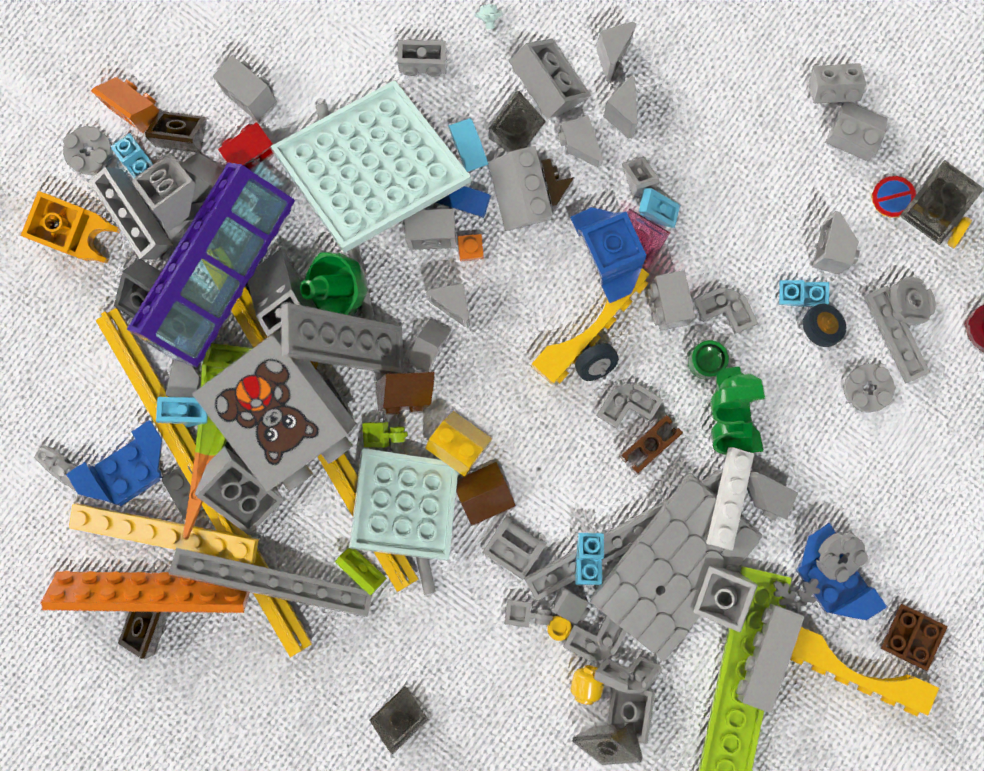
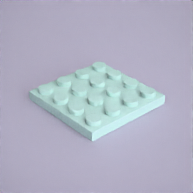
(404, 505)

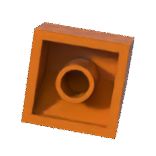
(127, 102)

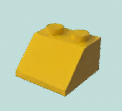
(458, 443)

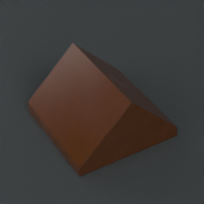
(484, 493)

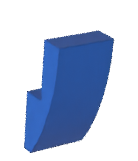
(467, 201)

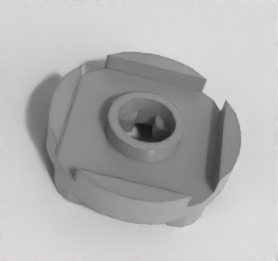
(76, 143)
(904, 309)
(883, 384)
(853, 557)

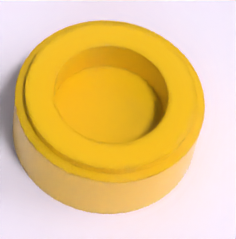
(559, 628)

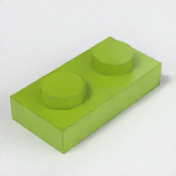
(360, 570)

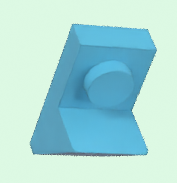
(659, 208)
(180, 411)

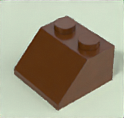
(405, 392)

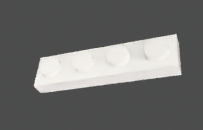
(730, 499)

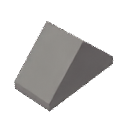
(640, 176)
(428, 345)

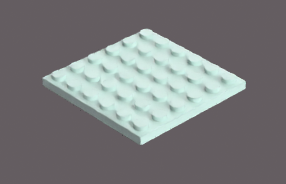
(370, 165)

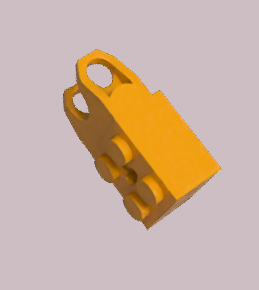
(75, 231)

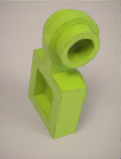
(377, 434)

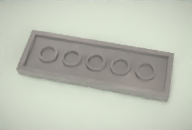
(341, 339)

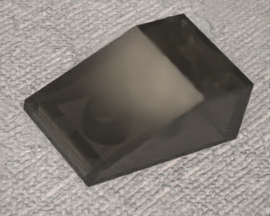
(942, 202)

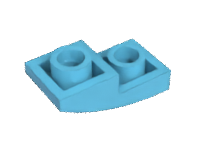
(468, 144)
(132, 155)
(803, 293)
(589, 559)

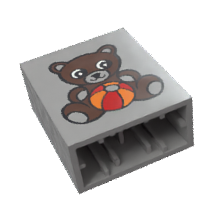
(277, 414)

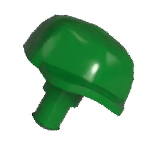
(335, 283)

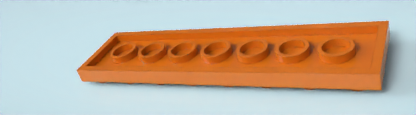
(139, 593)

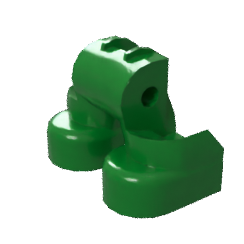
(732, 411)

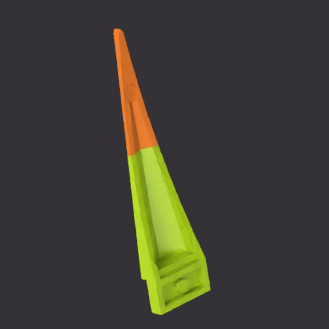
(209, 437)

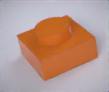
(470, 247)

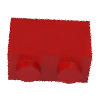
(248, 147)

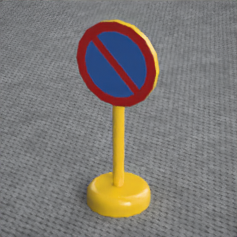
(893, 196)

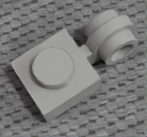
(519, 614)

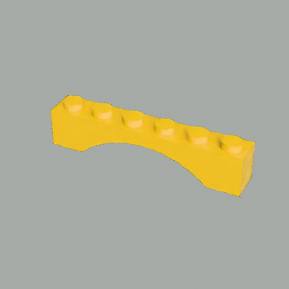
(558, 357)
(906, 689)

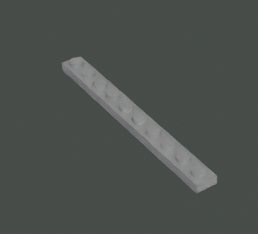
(616, 543)

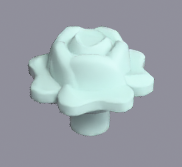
(488, 14)

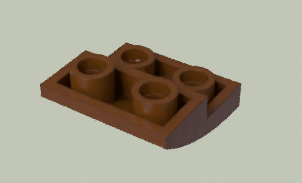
(914, 637)

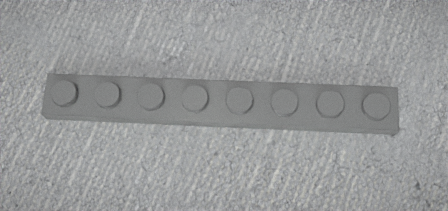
(270, 582)

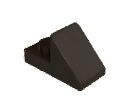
(555, 189)

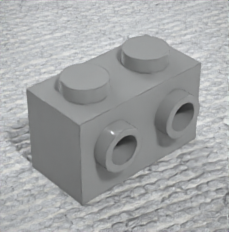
(422, 57)
(837, 83)

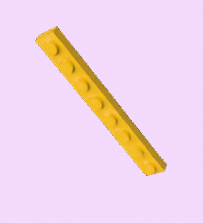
(162, 533)

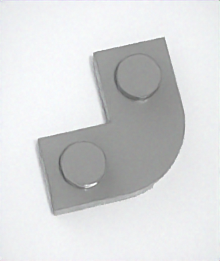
(729, 302)
(625, 398)
(597, 646)
(628, 680)

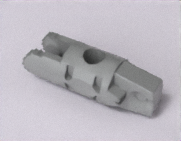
(55, 464)

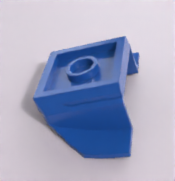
(613, 249)
(123, 472)
(846, 599)

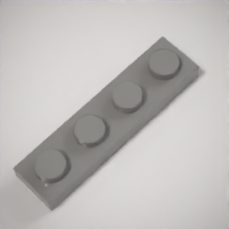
(897, 336)

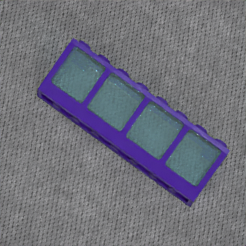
(211, 265)

